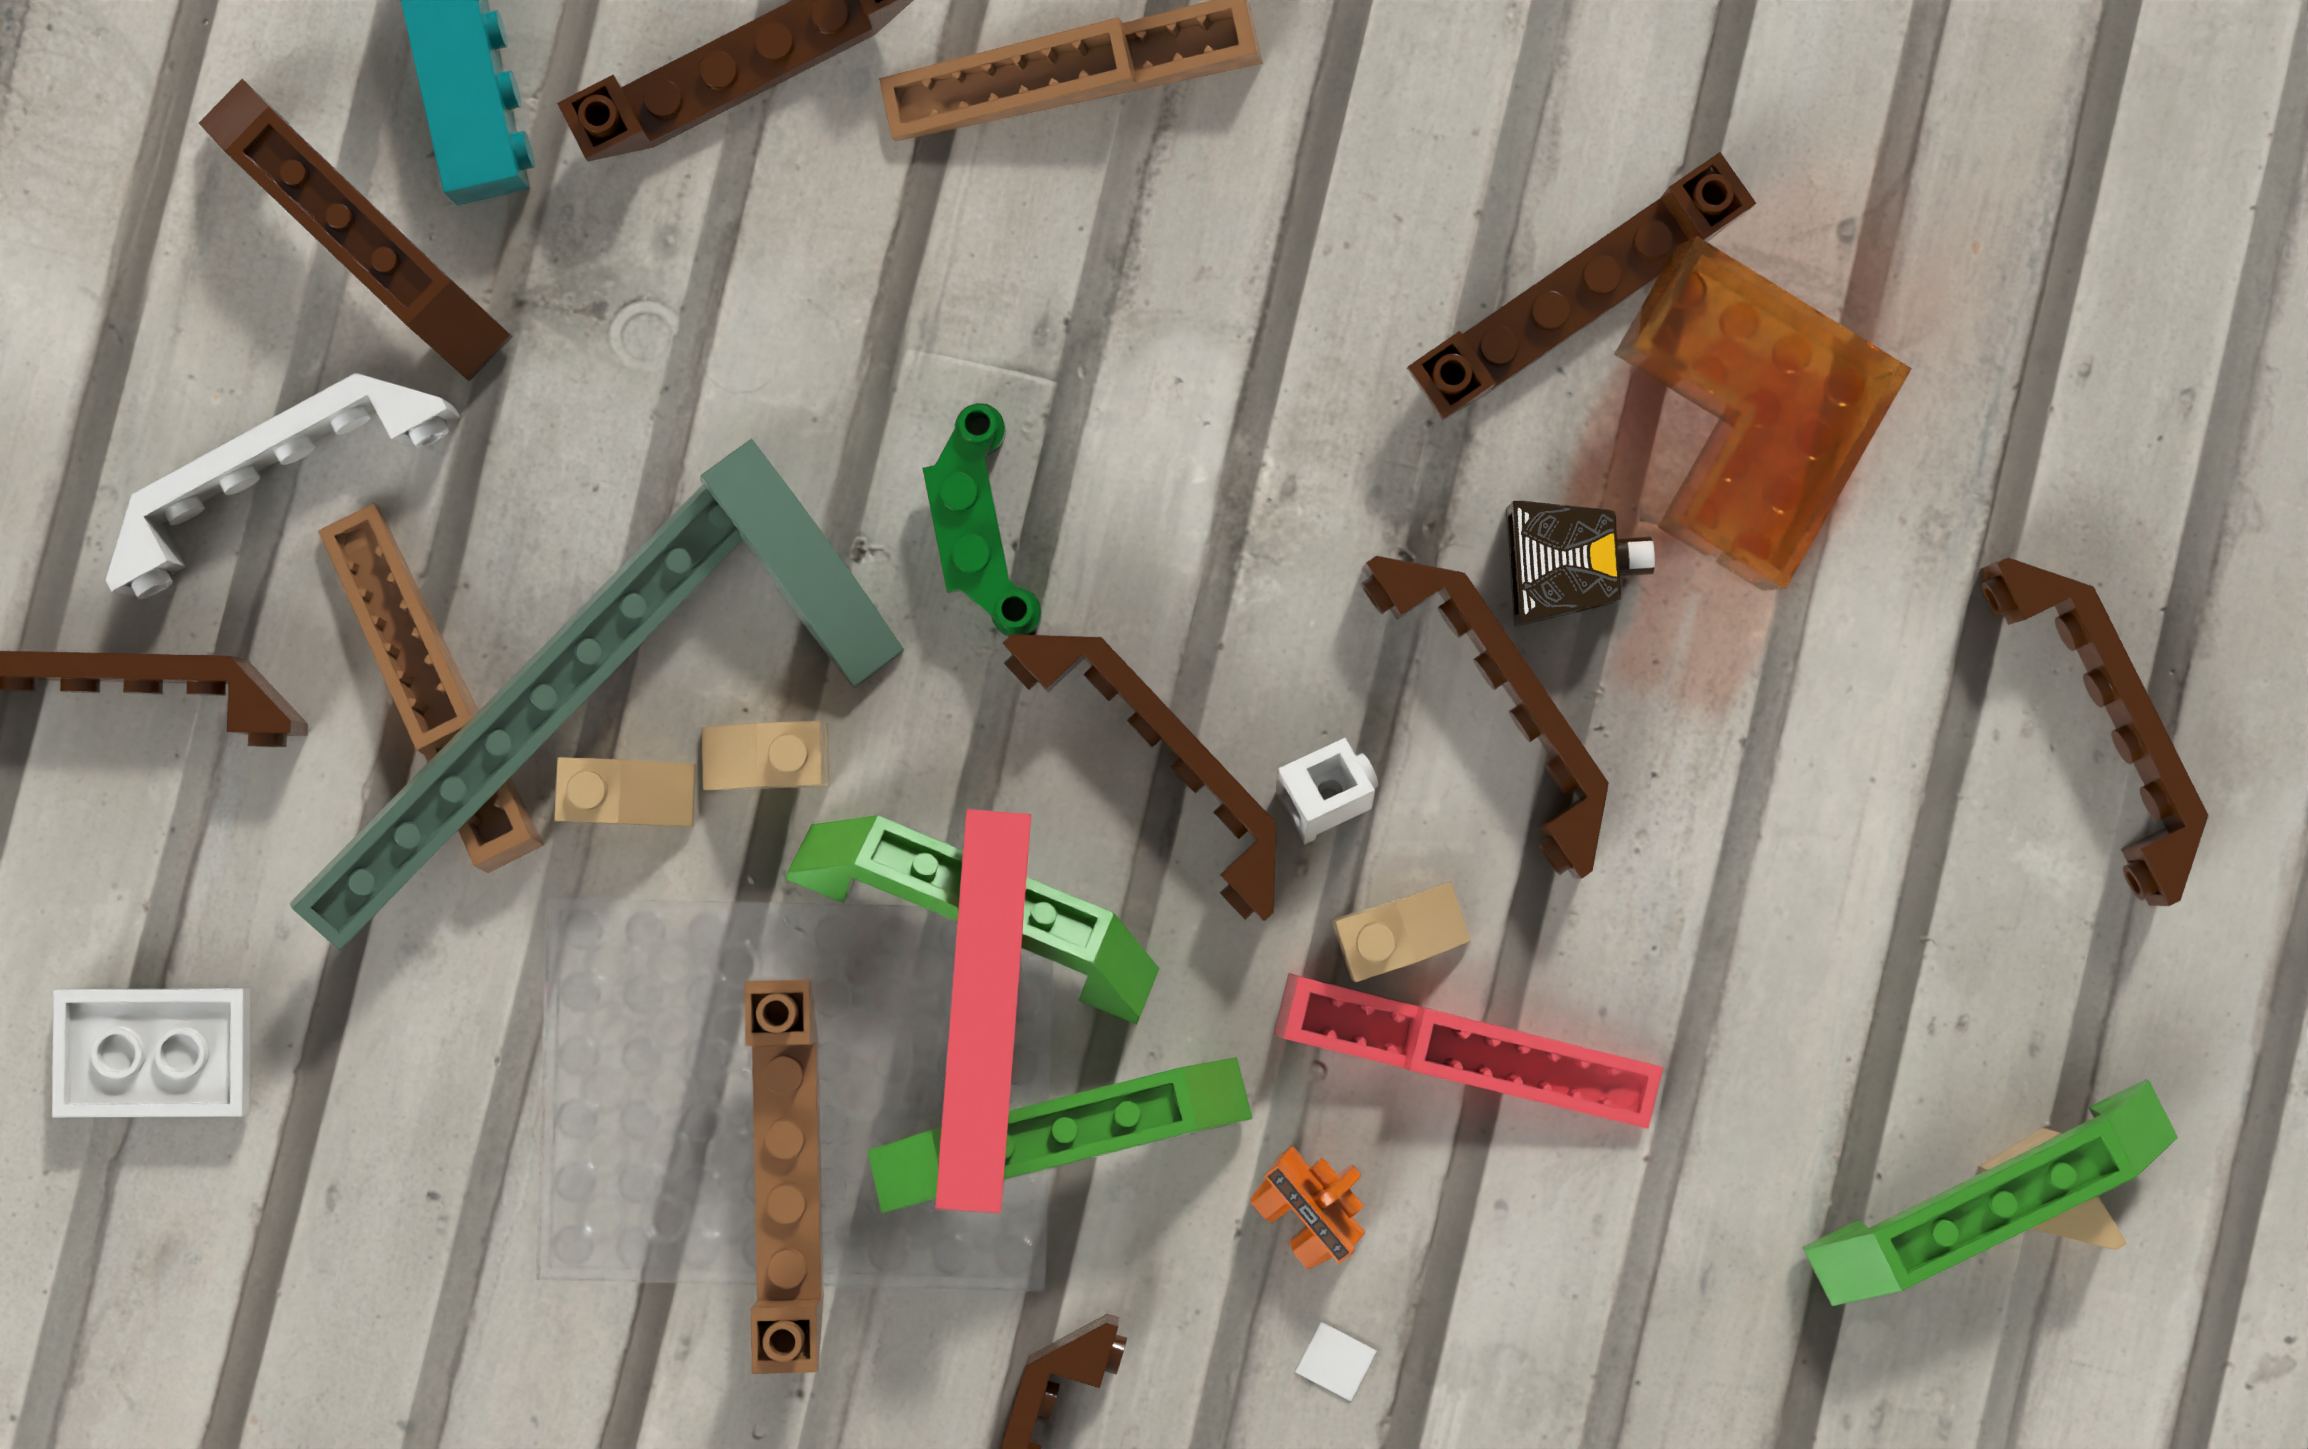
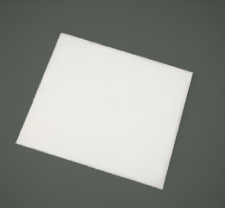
(1336, 1361)

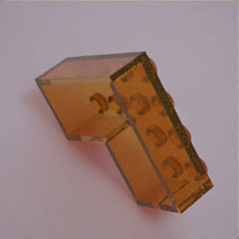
(1790, 403)

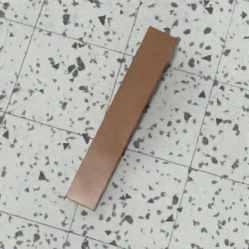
(1072, 68)
(420, 672)

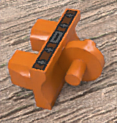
(1320, 1201)

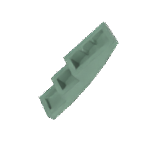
(802, 563)

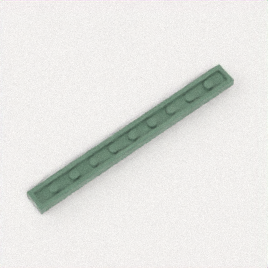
(517, 720)

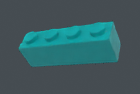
(468, 98)

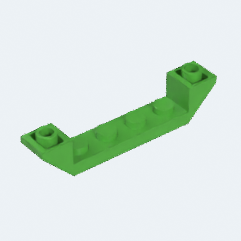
(930, 877)
(1078, 1128)
(1997, 1204)

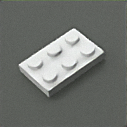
(151, 1052)

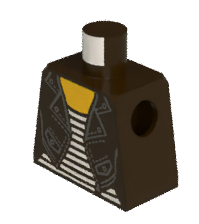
(1568, 559)

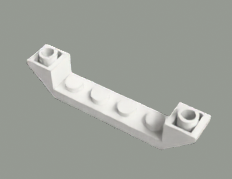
(144, 548)

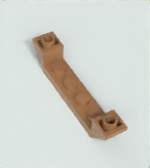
(786, 1176)

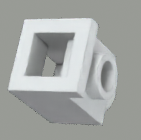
(1332, 768)

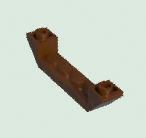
(719, 74)
(354, 230)
(1580, 290)
(1051, 658)
(253, 702)
(1575, 830)
(2163, 860)
(1077, 1356)

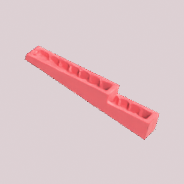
(983, 1011)
(1467, 1051)

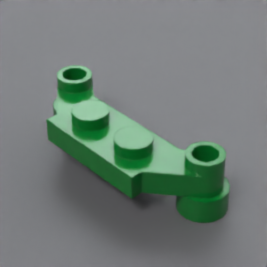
(968, 522)

